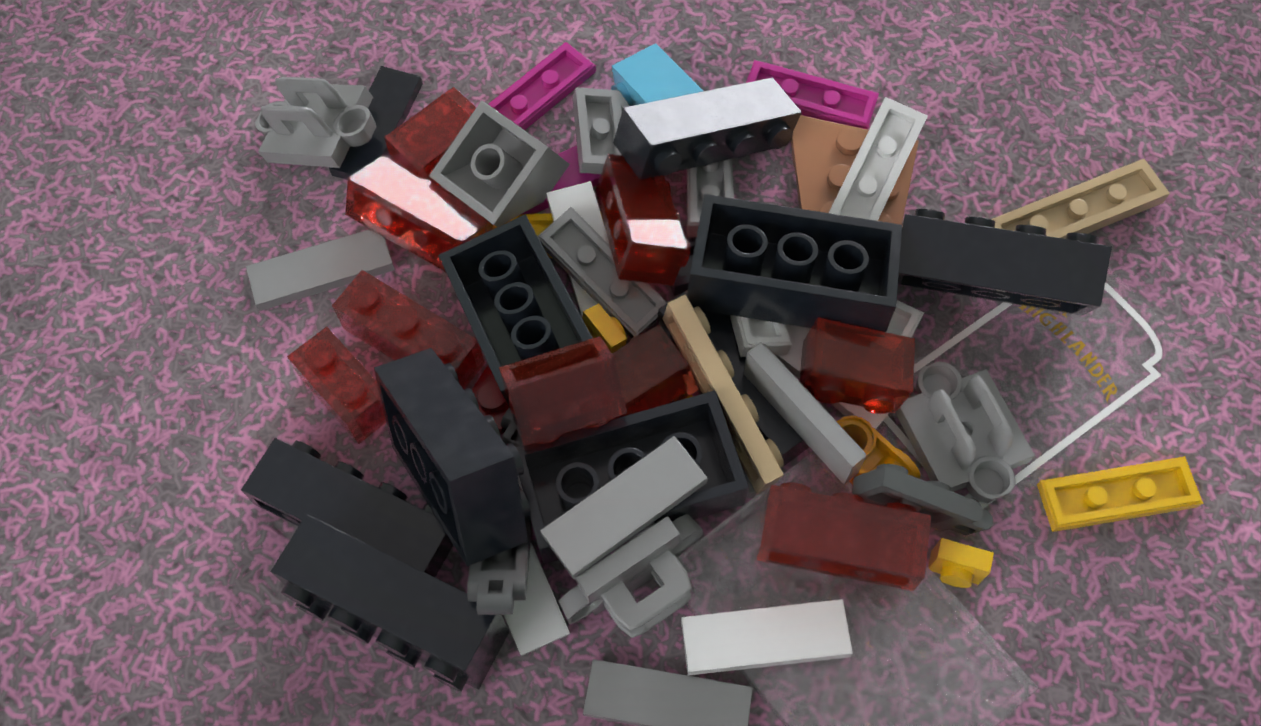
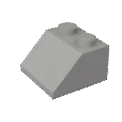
(498, 167)

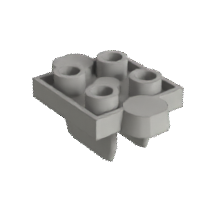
(314, 122)
(964, 432)
(614, 577)

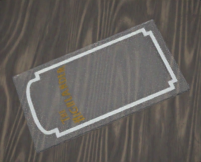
(1057, 373)

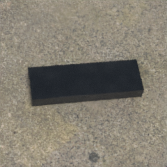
(391, 103)

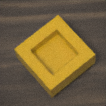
(603, 325)
(960, 563)

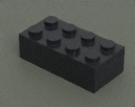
(794, 264)
(1003, 264)
(512, 296)
(454, 455)
(588, 458)
(389, 600)

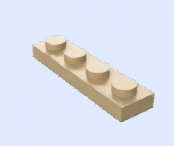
(1092, 203)
(714, 372)

